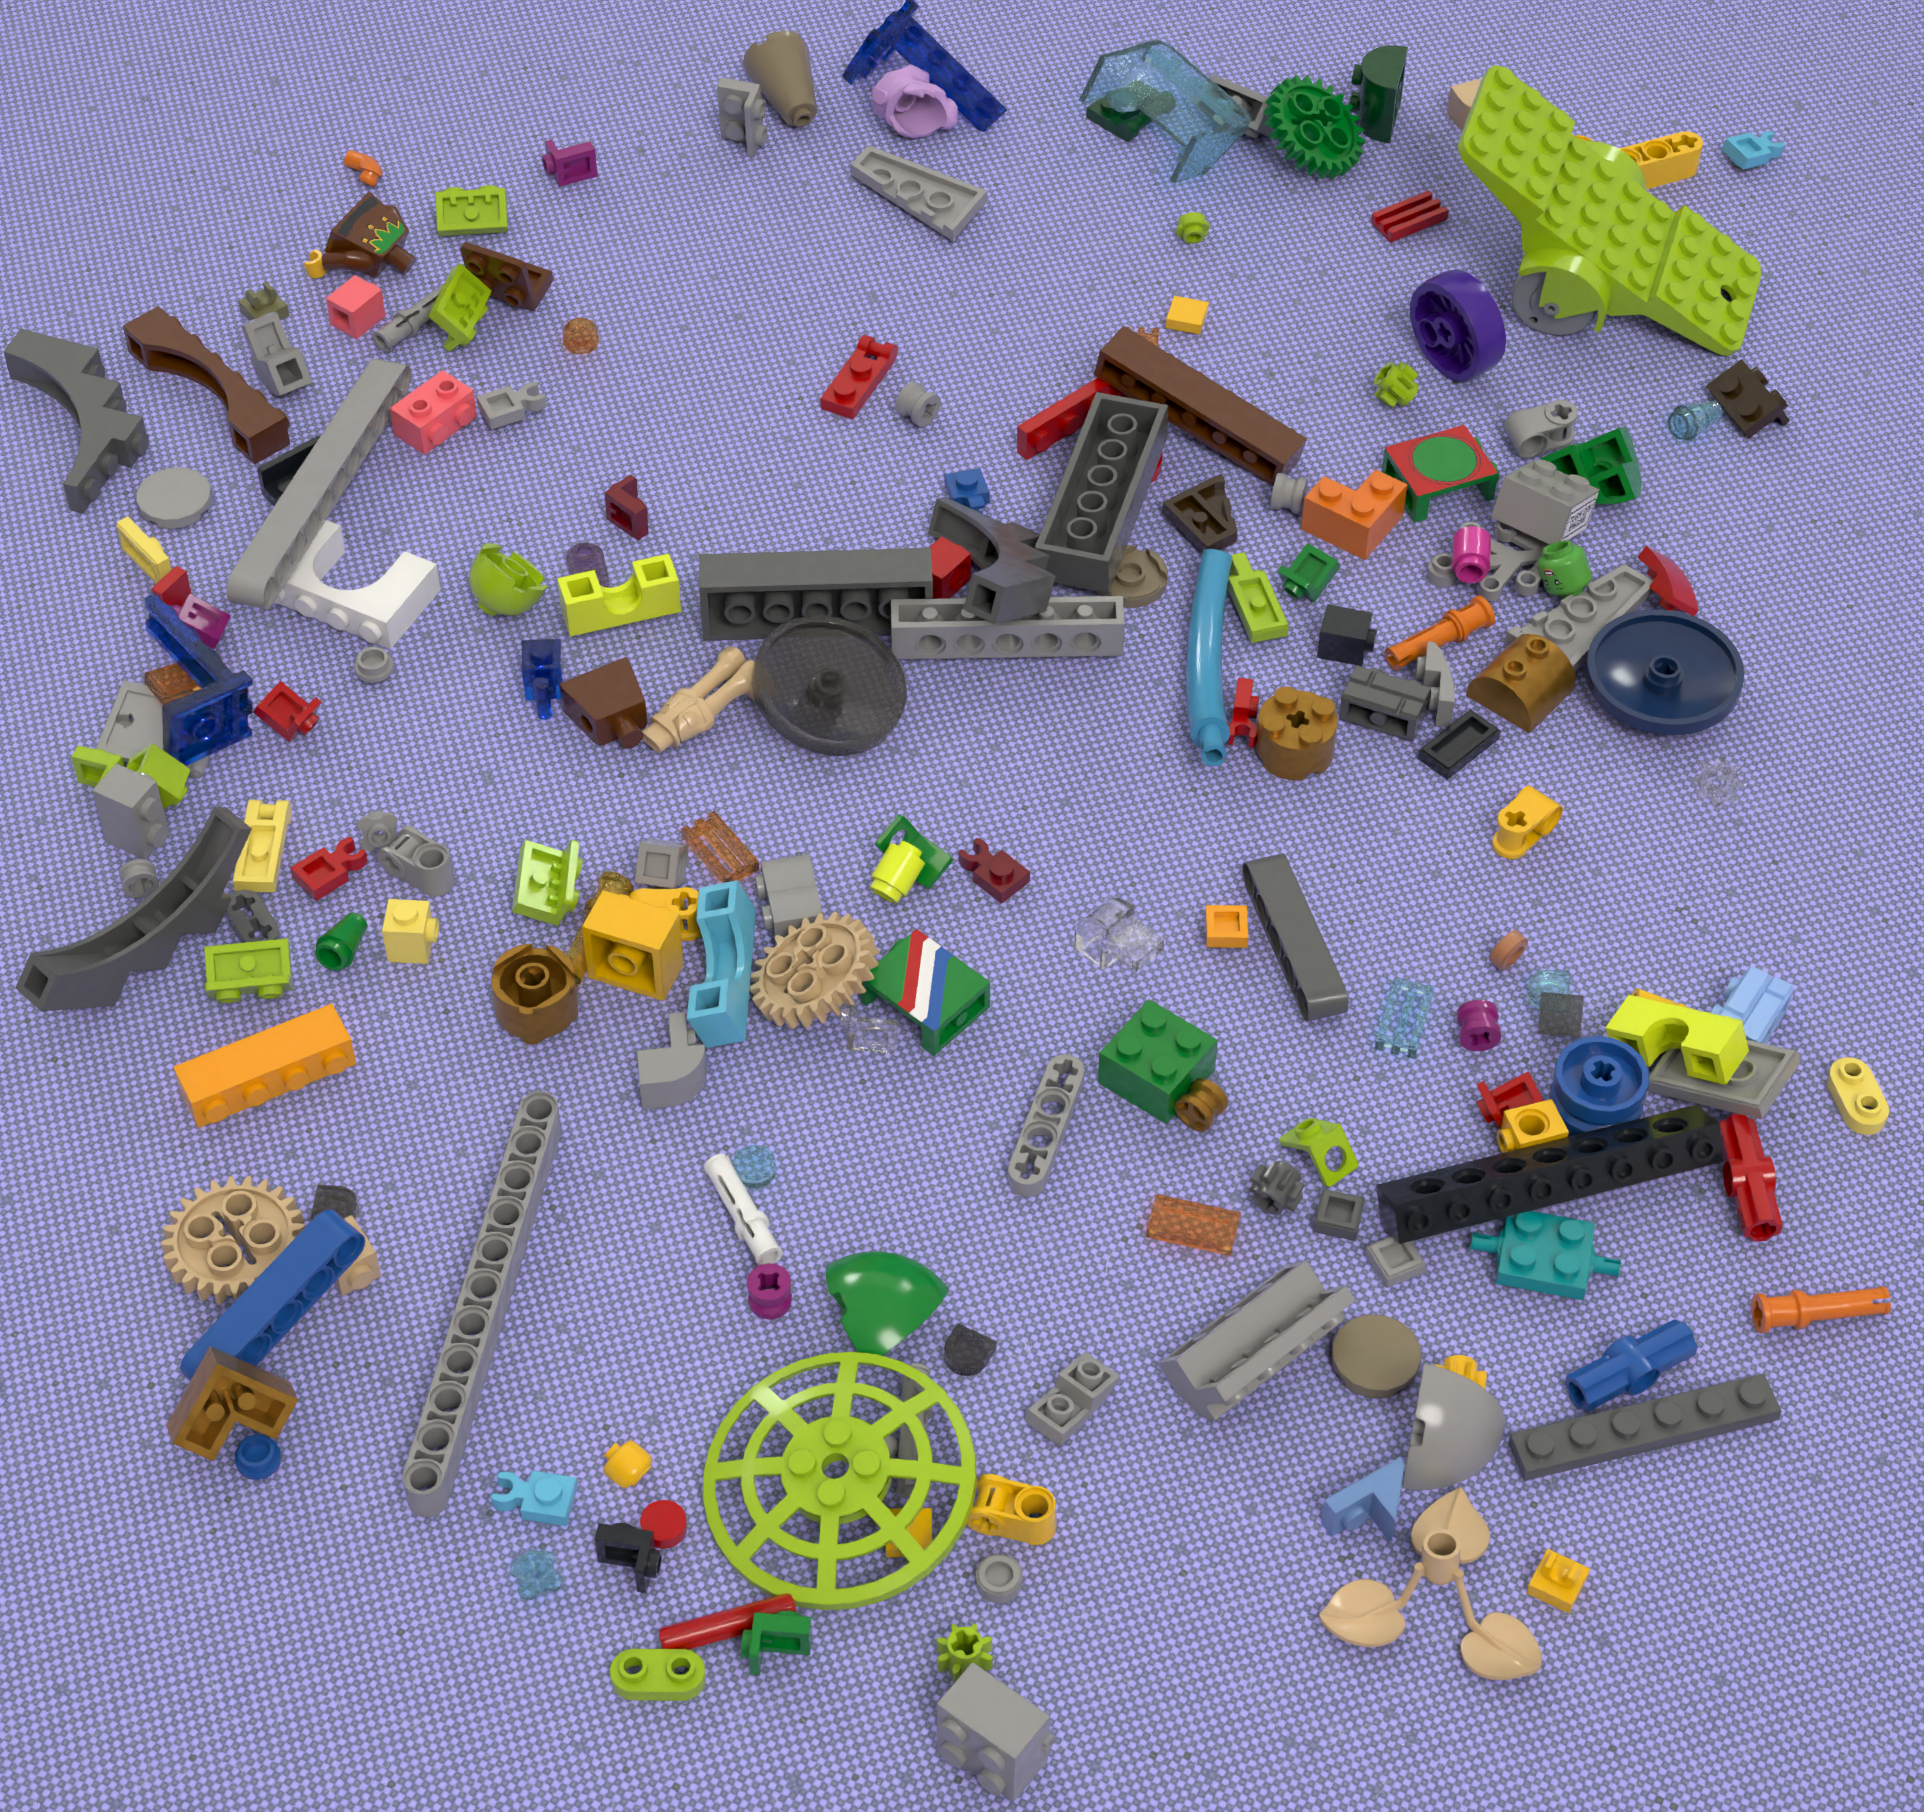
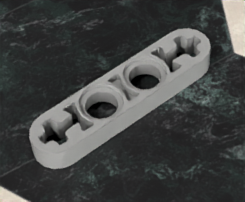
(1046, 1124)

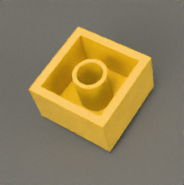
(633, 945)

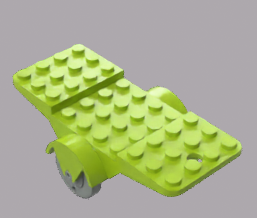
(1596, 231)

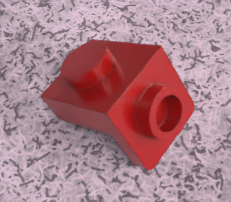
(288, 712)
(1511, 1095)

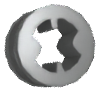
(130, 875)

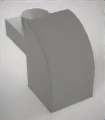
(273, 359)
(672, 1073)

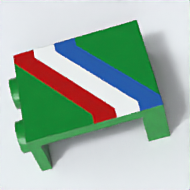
(929, 989)

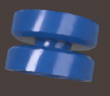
(1598, 1084)

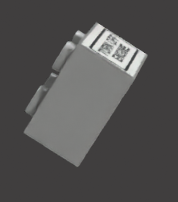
(1545, 502)

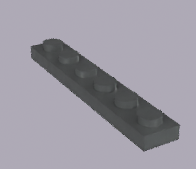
(1644, 1427)

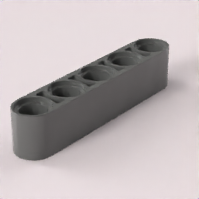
(1295, 937)

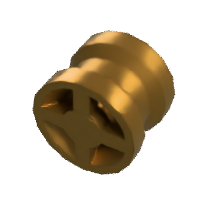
(1201, 1104)

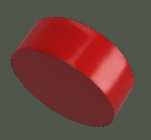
(666, 1521)

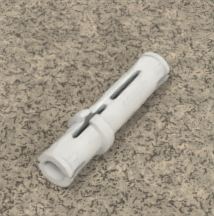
(749, 1222)

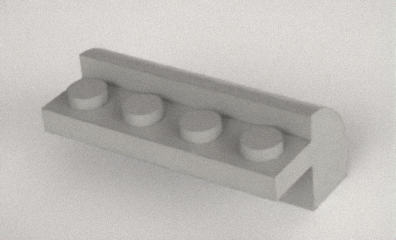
(1254, 1339)

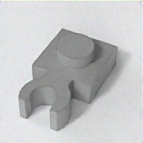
(506, 406)

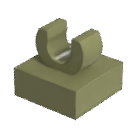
(262, 303)

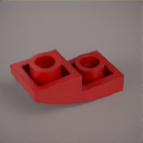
(1669, 582)

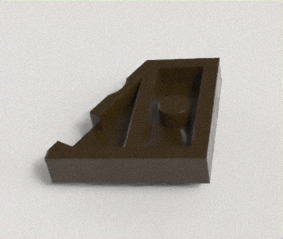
(1203, 515)

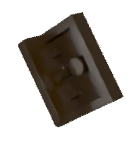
(1746, 399)

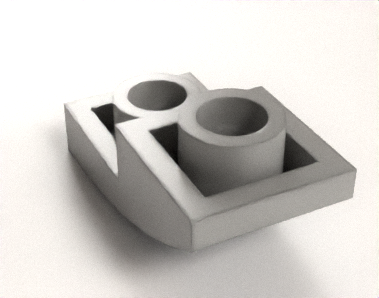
(1437, 675)
(1073, 1399)

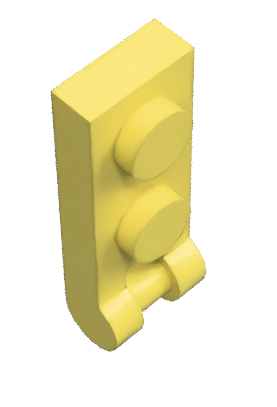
(263, 851)

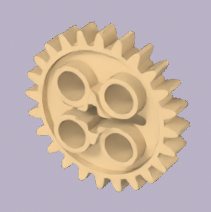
(814, 970)
(200, 1260)

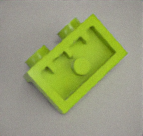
(471, 211)
(460, 306)

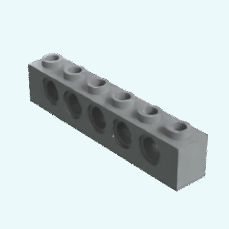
(1065, 630)

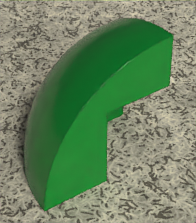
(1606, 463)
(882, 1297)

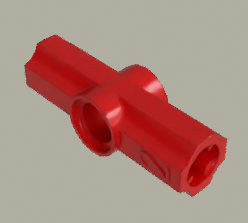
(1749, 1178)

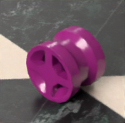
(1478, 1025)
(769, 1302)

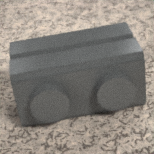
(1384, 703)

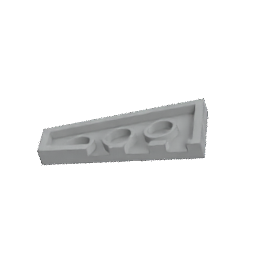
(923, 192)
(1583, 616)

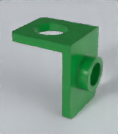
(935, 858)

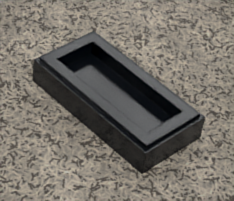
(1458, 744)

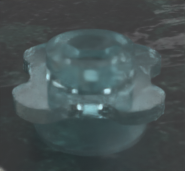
(531, 1563)

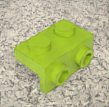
(546, 881)
(248, 969)

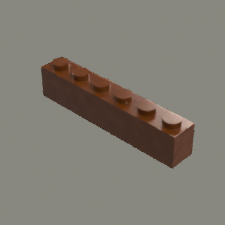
(1200, 405)

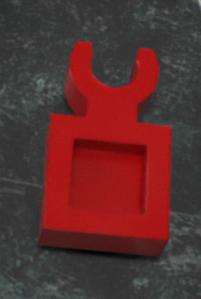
(325, 871)

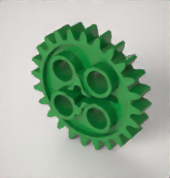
(1314, 127)

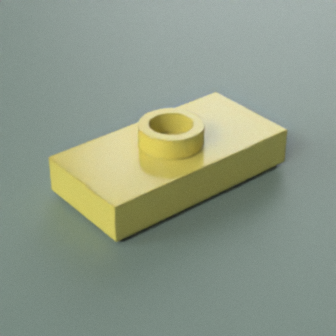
(143, 550)

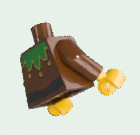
(364, 242)

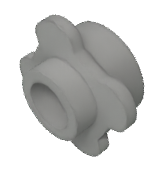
(375, 822)

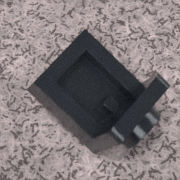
(629, 1547)

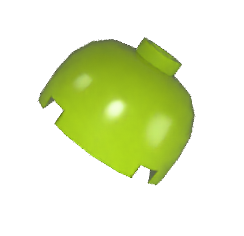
(503, 582)

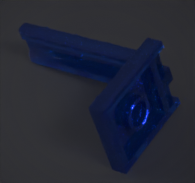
(920, 49)
(208, 717)

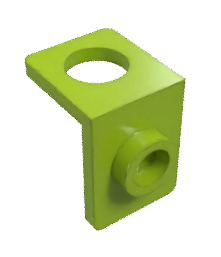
(1317, 1138)

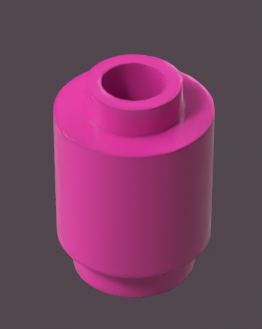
(1471, 554)

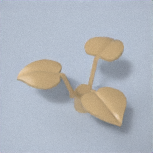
(1445, 1537)

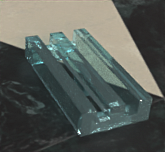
(1398, 1042)

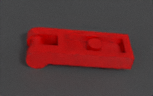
(859, 377)

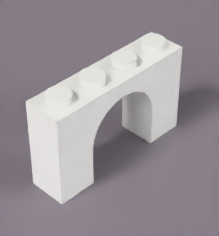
(375, 612)

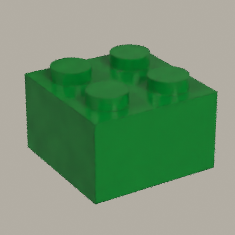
(1156, 1060)

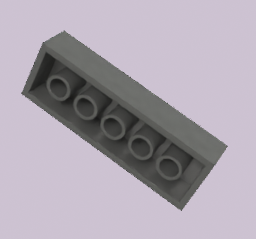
(1103, 490)
(759, 591)

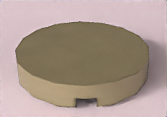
(1141, 585)
(1376, 1356)

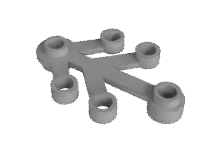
(1503, 559)

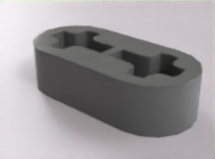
(259, 921)

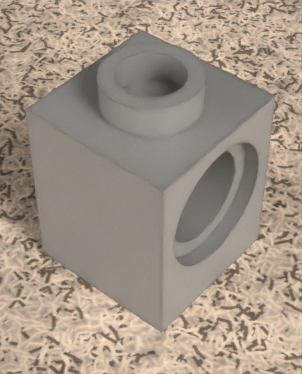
(661, 863)

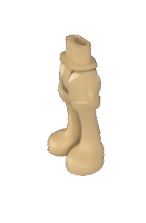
(689, 712)

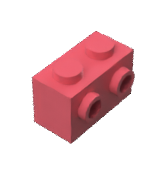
(433, 412)

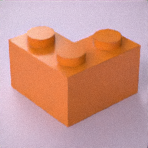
(1354, 518)

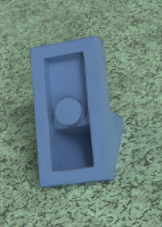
(1371, 1496)

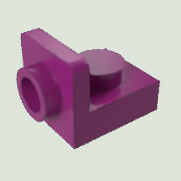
(570, 163)
(204, 618)

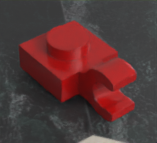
(1244, 709)

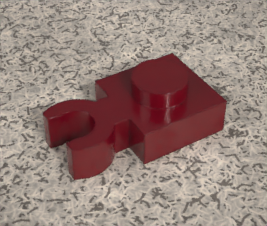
(996, 874)

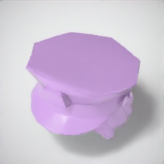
(913, 103)

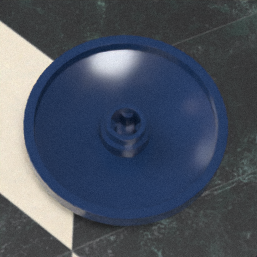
(1664, 672)

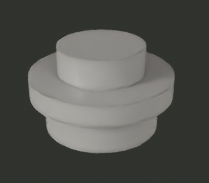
(373, 665)

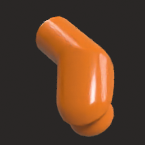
(366, 164)

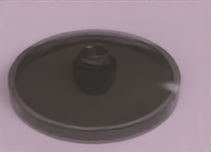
(828, 685)

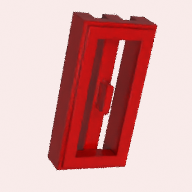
(1405, 213)

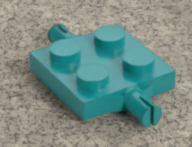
(1546, 1254)

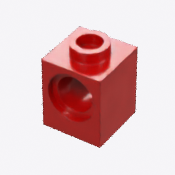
(949, 568)

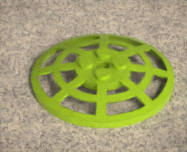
(842, 1498)

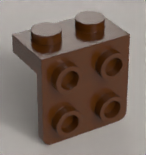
(507, 277)

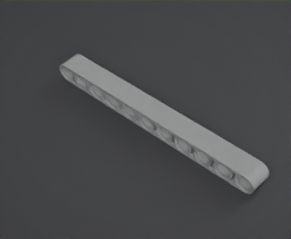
(318, 485)
(535, 1132)

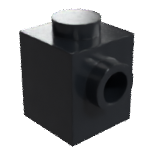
(1346, 635)

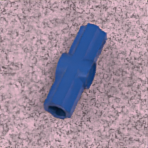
(1631, 1365)

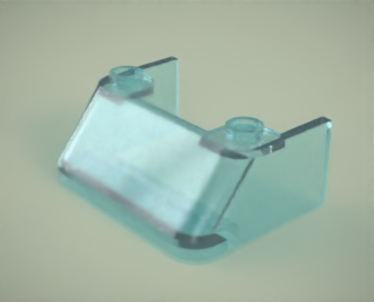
(1175, 98)

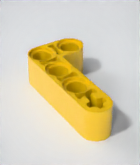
(1666, 157)

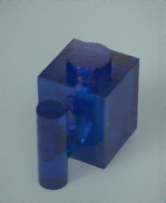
(542, 673)

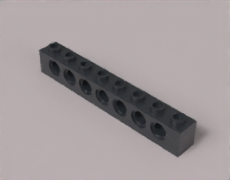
(1549, 1173)

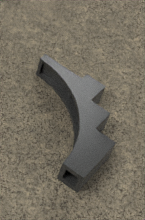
(77, 381)
(1012, 571)
(143, 939)

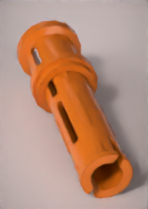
(1454, 627)
(1800, 1309)

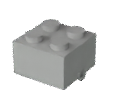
(992, 1733)

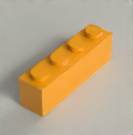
(265, 1065)

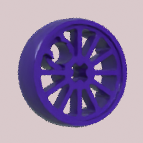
(1457, 325)

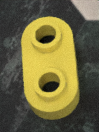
(1855, 1092)

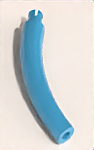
(1204, 658)

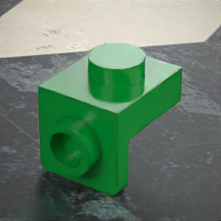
(1308, 573)
(776, 1633)

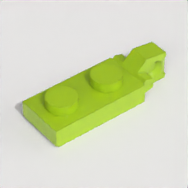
(1255, 601)

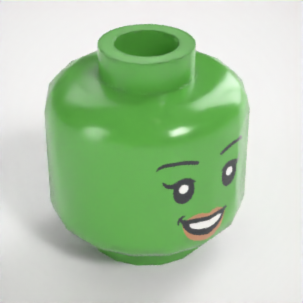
(1564, 569)

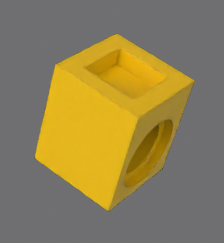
(1530, 1126)

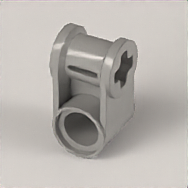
(1538, 431)
(418, 862)

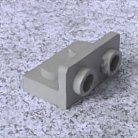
(742, 113)

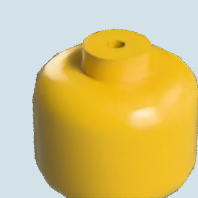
(627, 1463)

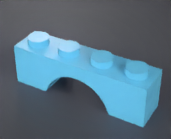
(727, 927)

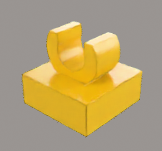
(1558, 1581)

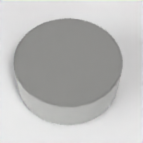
(999, 1578)

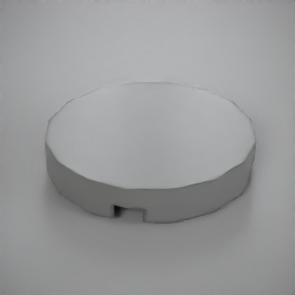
(174, 497)

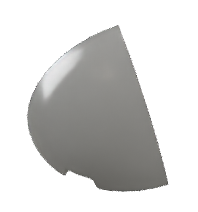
(1452, 1431)

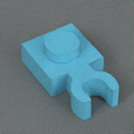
(1750, 151)
(542, 1499)

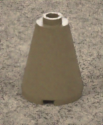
(784, 75)

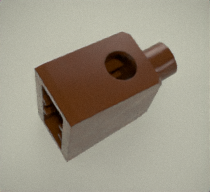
(607, 704)

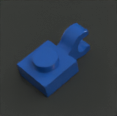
(968, 488)

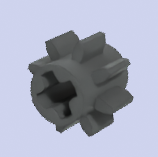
(1276, 1187)

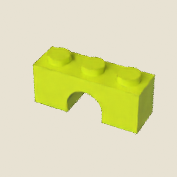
(646, 595)
(1709, 1042)

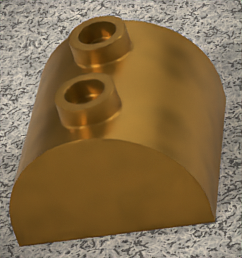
(1525, 681)

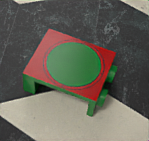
(1439, 466)

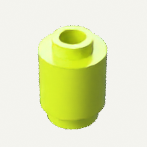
(896, 871)

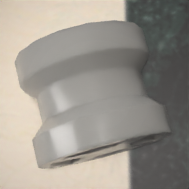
(917, 404)
(1289, 493)

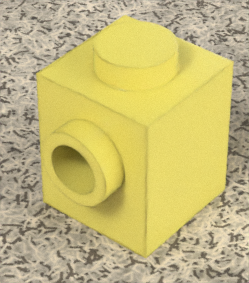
(409, 931)

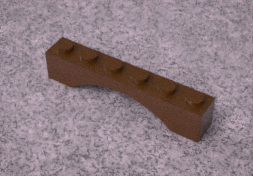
(167, 347)

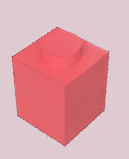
(355, 307)

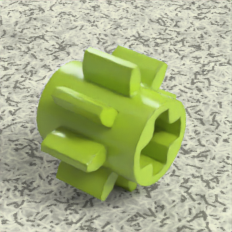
(1396, 384)
(963, 1648)

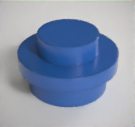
(257, 1457)

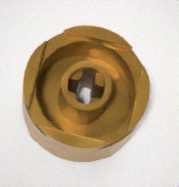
(1296, 733)
(534, 992)

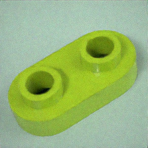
(656, 1678)

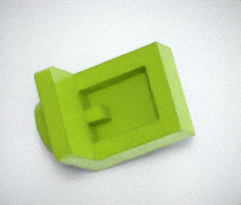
(93, 764)

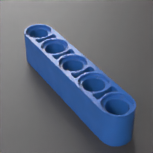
(281, 1292)

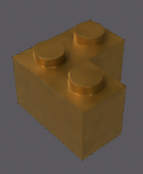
(227, 1393)

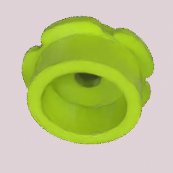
(1192, 227)

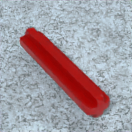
(721, 1624)

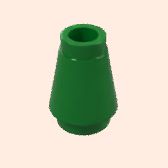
(341, 942)

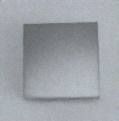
(1395, 1261)

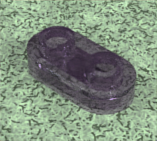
(585, 558)

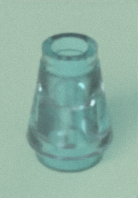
(1692, 419)

